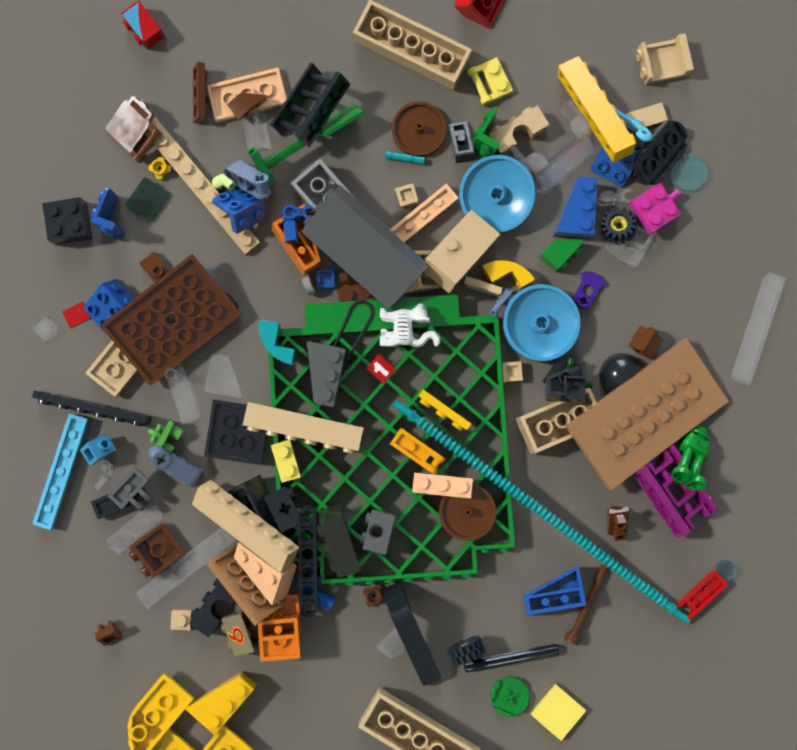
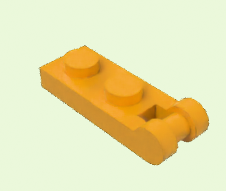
(417, 450)

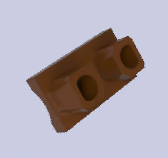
(618, 522)

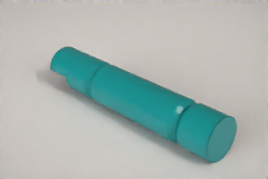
(404, 157)

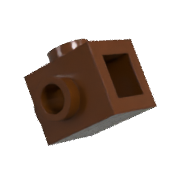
(646, 342)

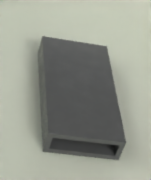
(363, 246)

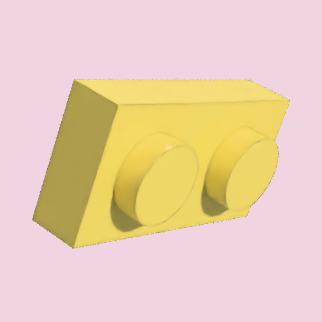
(286, 461)

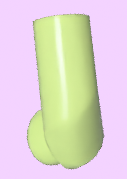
(223, 180)

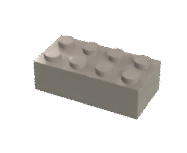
(315, 183)

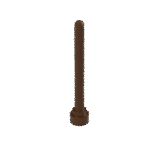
(574, 634)

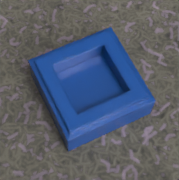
(325, 279)

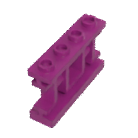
(665, 501)

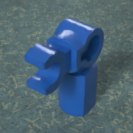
(289, 215)
(324, 599)

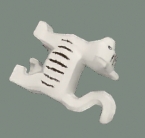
(403, 328)

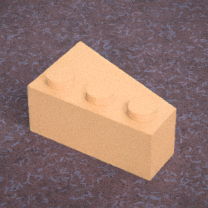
(266, 578)

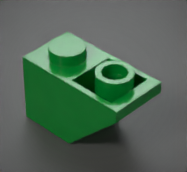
(559, 251)

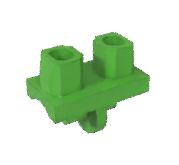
(170, 430)

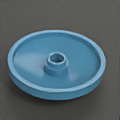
(498, 191)
(541, 322)

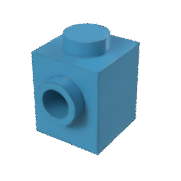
(98, 449)

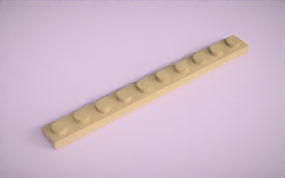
(199, 185)

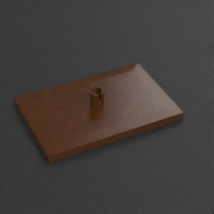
(144, 327)

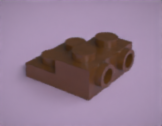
(156, 551)

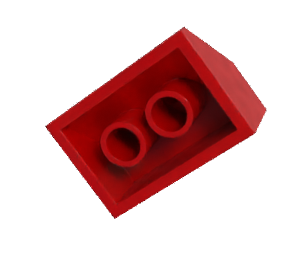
(479, 11)

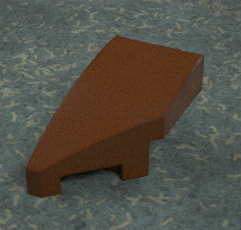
(245, 102)

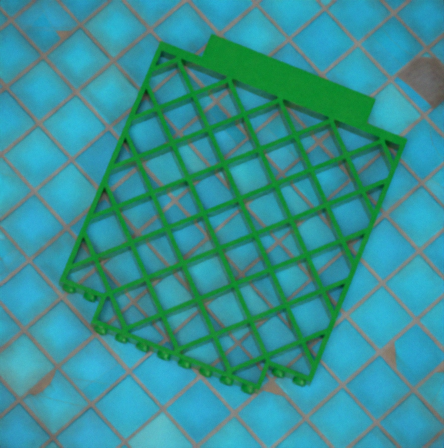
(443, 311)

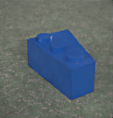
(579, 211)
(557, 594)

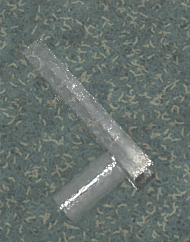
(182, 393)
(134, 529)

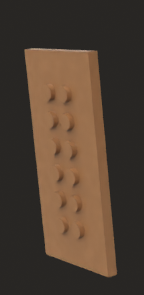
(647, 414)

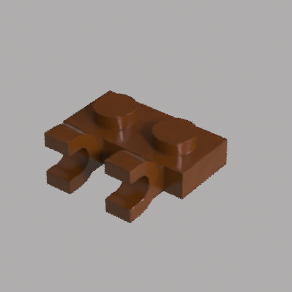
(353, 292)

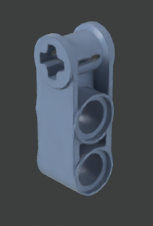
(249, 179)
(175, 466)

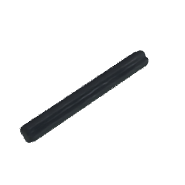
(511, 658)

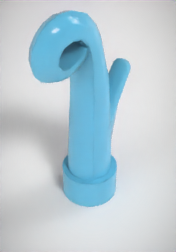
(635, 125)

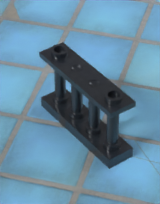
(320, 111)

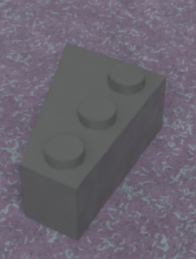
(326, 372)

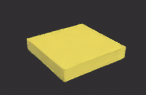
(558, 712)

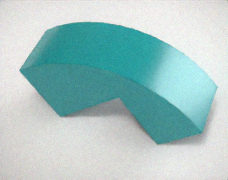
(269, 335)

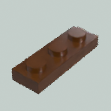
(200, 93)

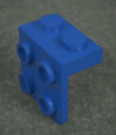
(614, 172)
(242, 207)
(102, 214)
(107, 301)

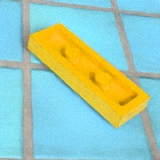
(443, 411)

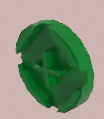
(509, 696)

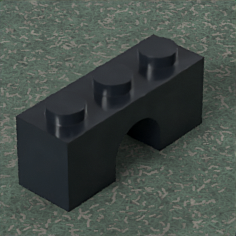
(206, 618)

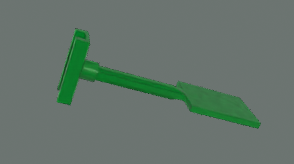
(333, 124)

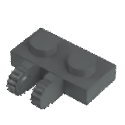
(129, 488)

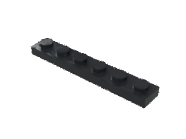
(83, 407)

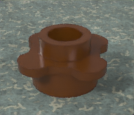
(379, 598)

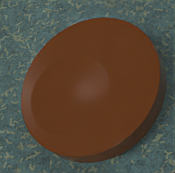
(419, 129)
(468, 517)

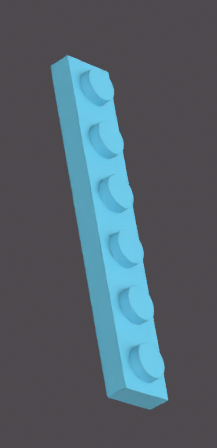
(60, 471)

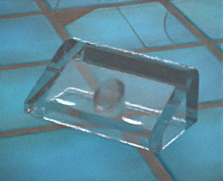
(256, 131)

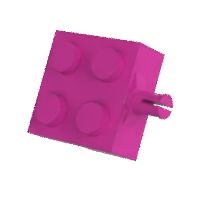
(655, 207)

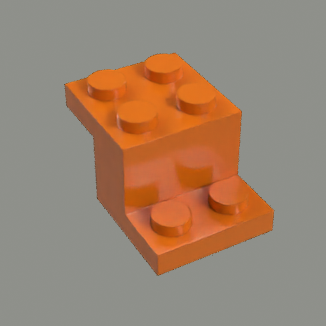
(281, 632)

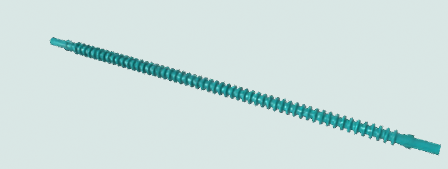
(556, 522)

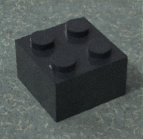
(67, 221)

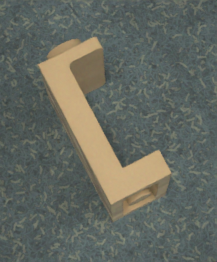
(665, 60)

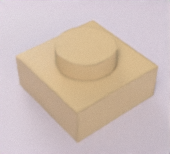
(406, 195)
(512, 371)
(181, 619)

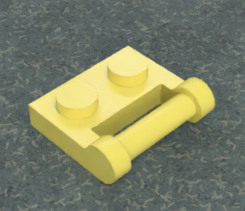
(495, 79)

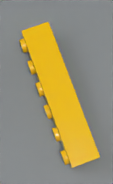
(595, 107)

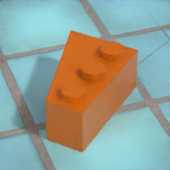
(304, 252)

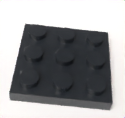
(230, 438)

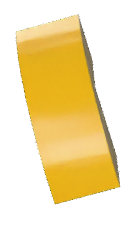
(498, 269)

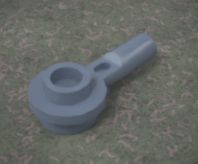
(505, 297)

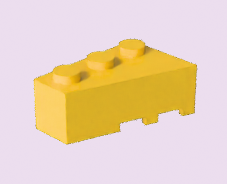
(220, 703)

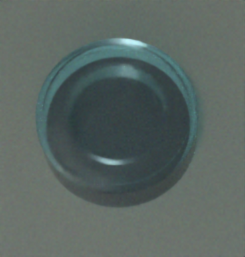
(726, 569)

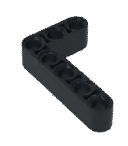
(410, 634)

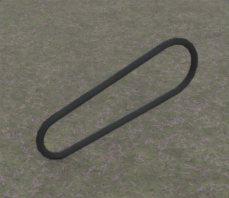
(361, 334)

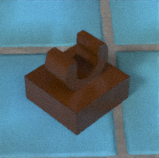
(108, 635)

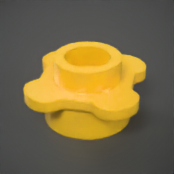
(159, 162)

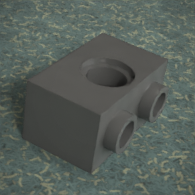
(377, 543)

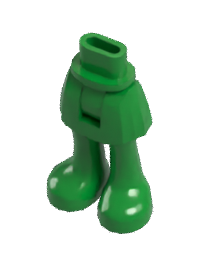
(696, 447)

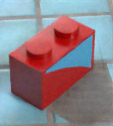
(143, 25)

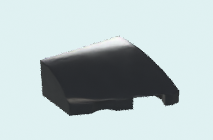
(567, 386)

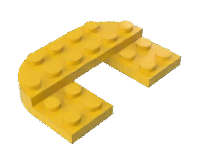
(159, 709)

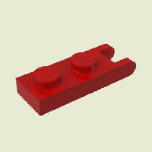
(703, 593)

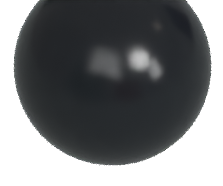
(618, 370)

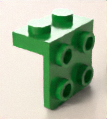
(482, 143)

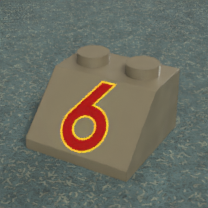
(240, 633)

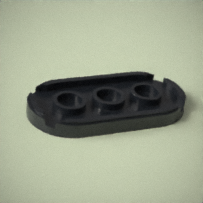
(661, 153)

